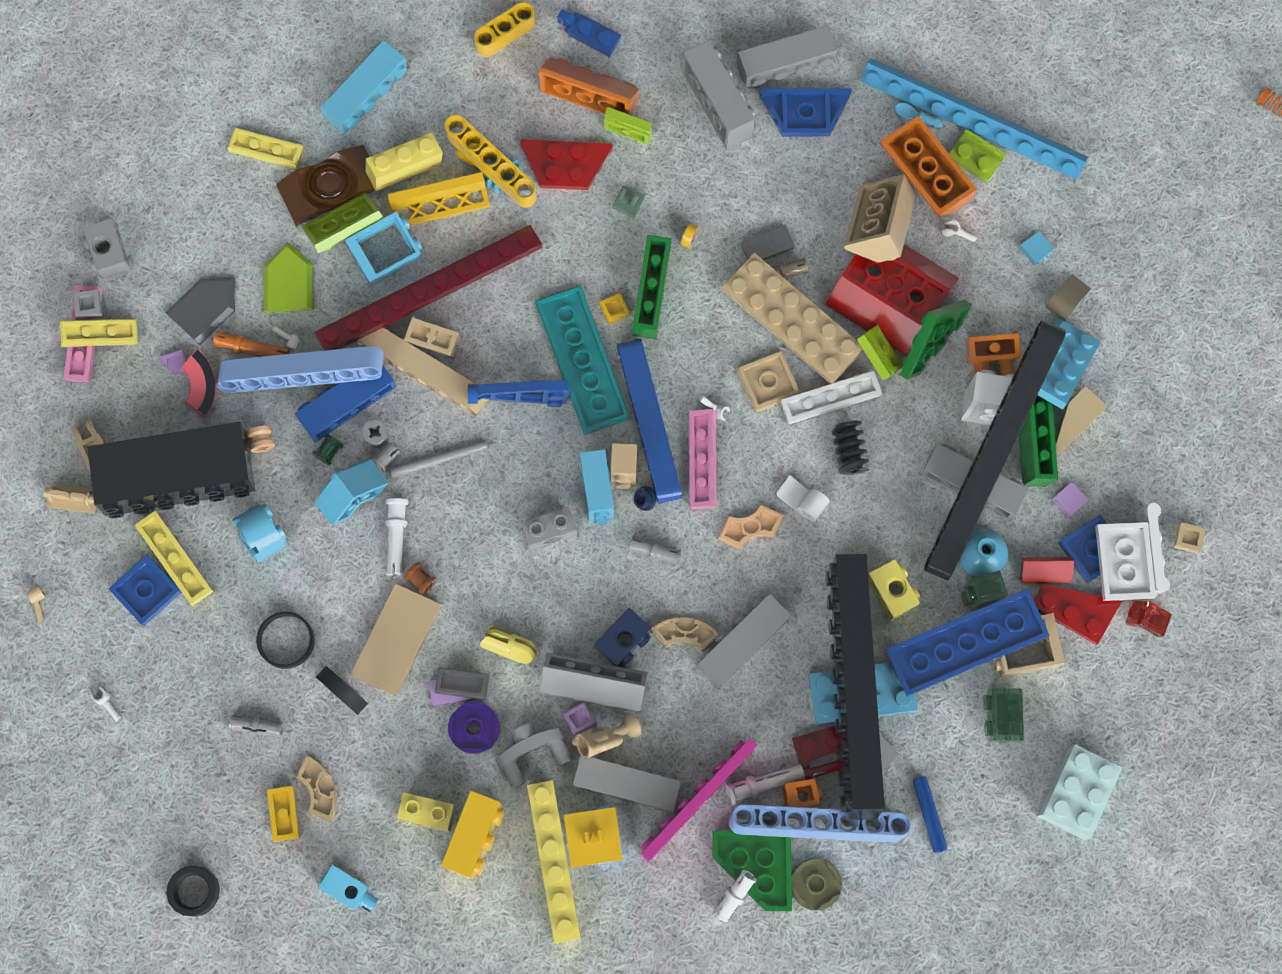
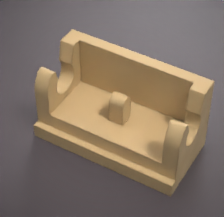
(432, 337)

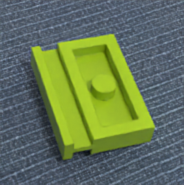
(628, 125)
(977, 156)
(880, 352)

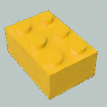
(473, 835)

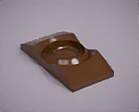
(326, 185)

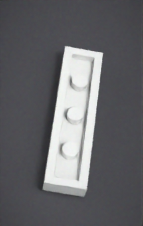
(831, 397)

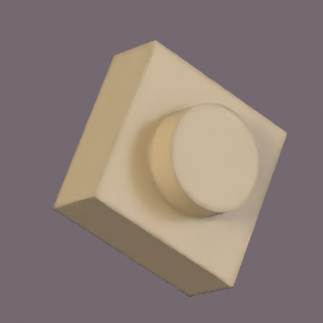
(1189, 537)

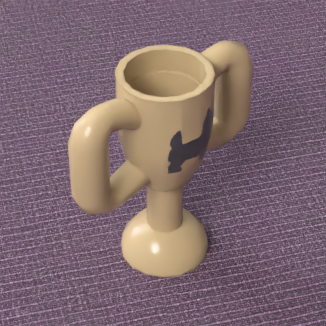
(604, 738)

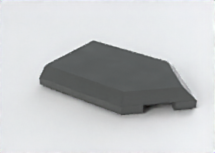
(204, 307)

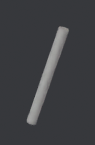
(438, 458)

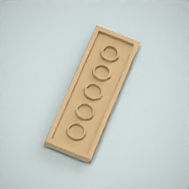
(792, 318)

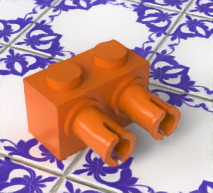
(997, 348)

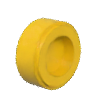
(689, 235)

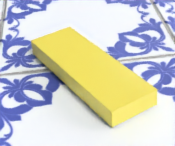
(265, 148)
(98, 332)

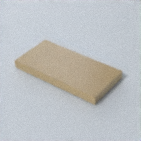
(396, 640)

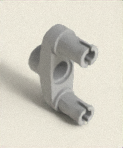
(526, 740)

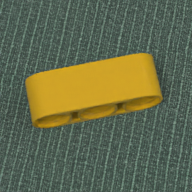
(508, 19)

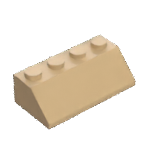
(881, 219)

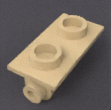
(70, 498)

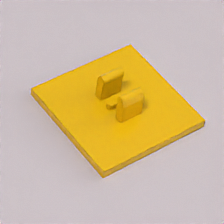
(593, 837)

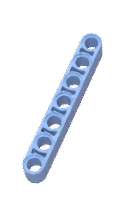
(300, 369)
(808, 829)

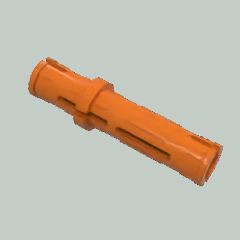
(240, 344)

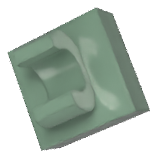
(628, 201)

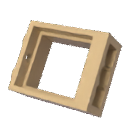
(1053, 651)

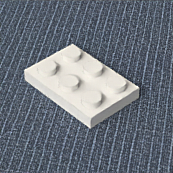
(1125, 561)

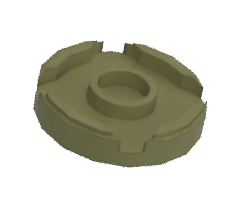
(815, 891)

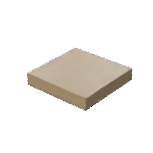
(767, 381)

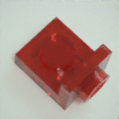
(1149, 617)

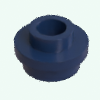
(645, 498)

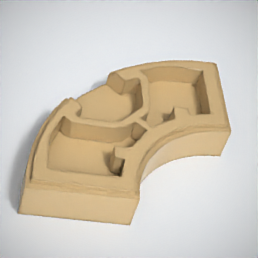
(685, 630)
(320, 788)

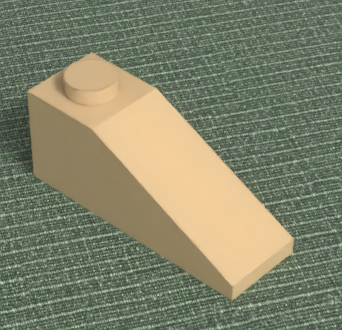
(1077, 416)

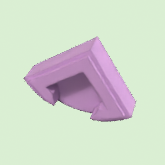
(174, 361)

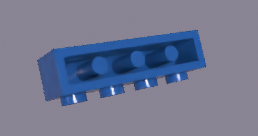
(341, 404)

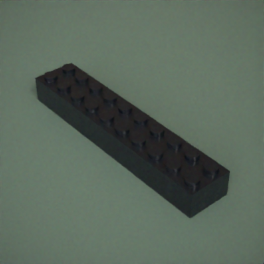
(856, 688)

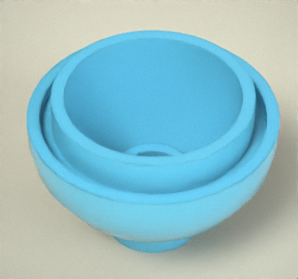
(978, 563)

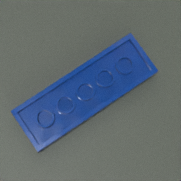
(967, 642)

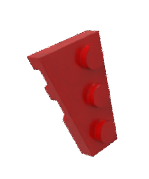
(1077, 610)

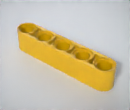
(486, 151)

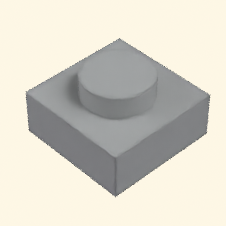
(87, 304)

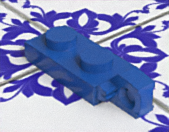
(589, 32)

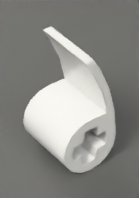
(804, 501)

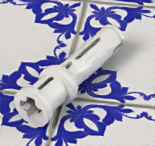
(396, 523)
(753, 786)

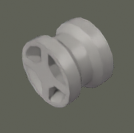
(379, 438)

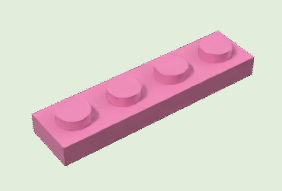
(80, 358)
(702, 459)

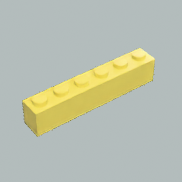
(553, 862)

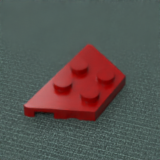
(565, 162)

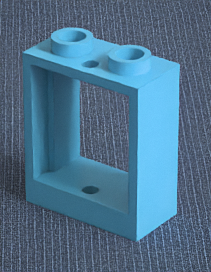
(362, 261)
(597, 486)

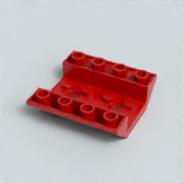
(886, 298)

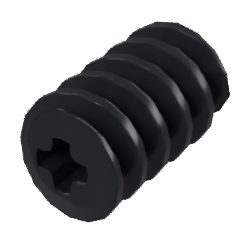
(848, 448)

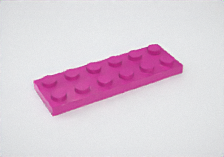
(704, 792)

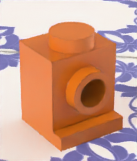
(809, 787)

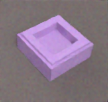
(1070, 499)
(579, 718)

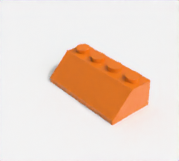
(586, 88)
(929, 167)

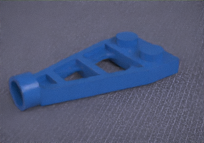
(553, 392)

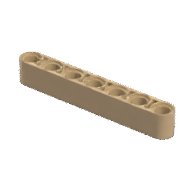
(422, 367)

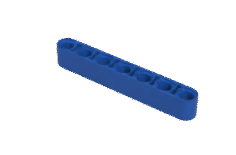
(649, 420)

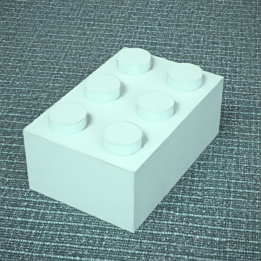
(1079, 792)

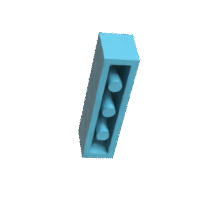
(364, 87)

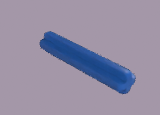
(930, 814)

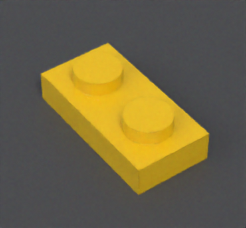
(283, 813)

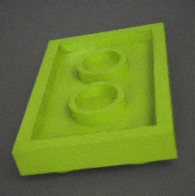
(342, 222)

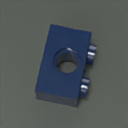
(629, 624)

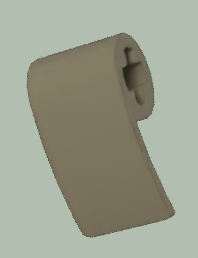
(1068, 297)

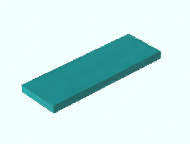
(582, 360)

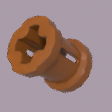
(420, 578)

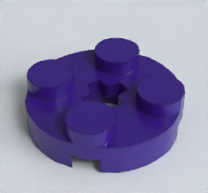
(483, 739)

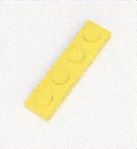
(174, 558)

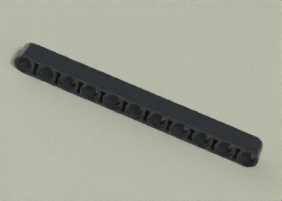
(995, 449)

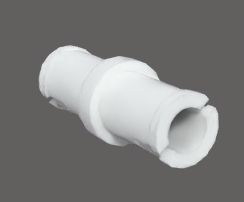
(735, 895)

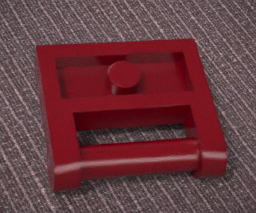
(814, 746)

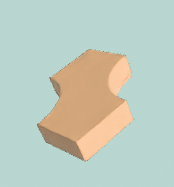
(740, 530)

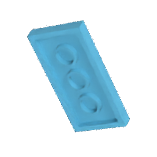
(1068, 364)
(890, 694)

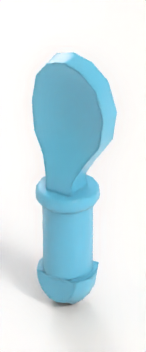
(907, 112)

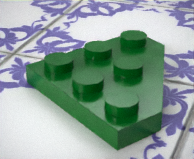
(931, 337)
(762, 856)

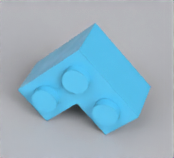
(349, 490)

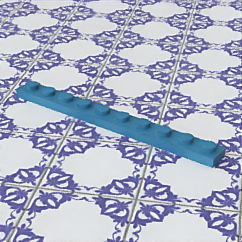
(973, 118)

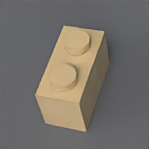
(623, 465)

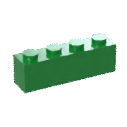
(651, 287)
(1038, 446)

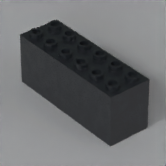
(171, 470)

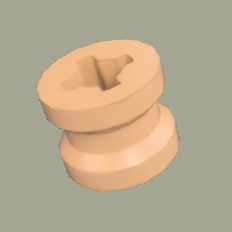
(260, 439)

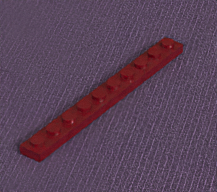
(428, 289)

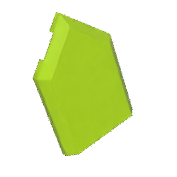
(288, 282)

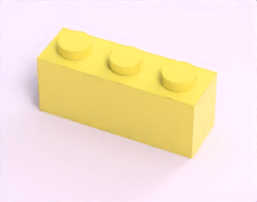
(403, 161)

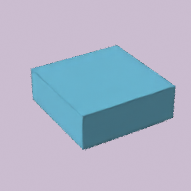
(1036, 248)

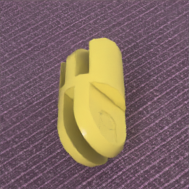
(509, 645)

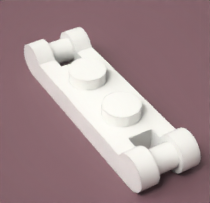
(1150, 514)

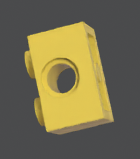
(894, 604)
(426, 812)

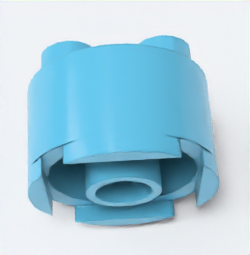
(259, 533)

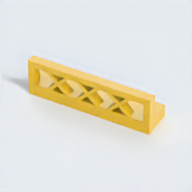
(440, 191)

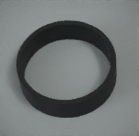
(266, 622)
(341, 690)

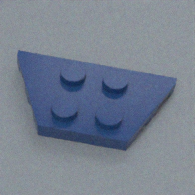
(805, 110)

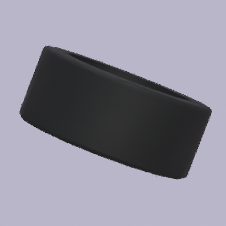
(178, 877)

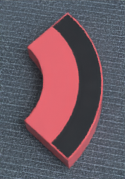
(201, 383)

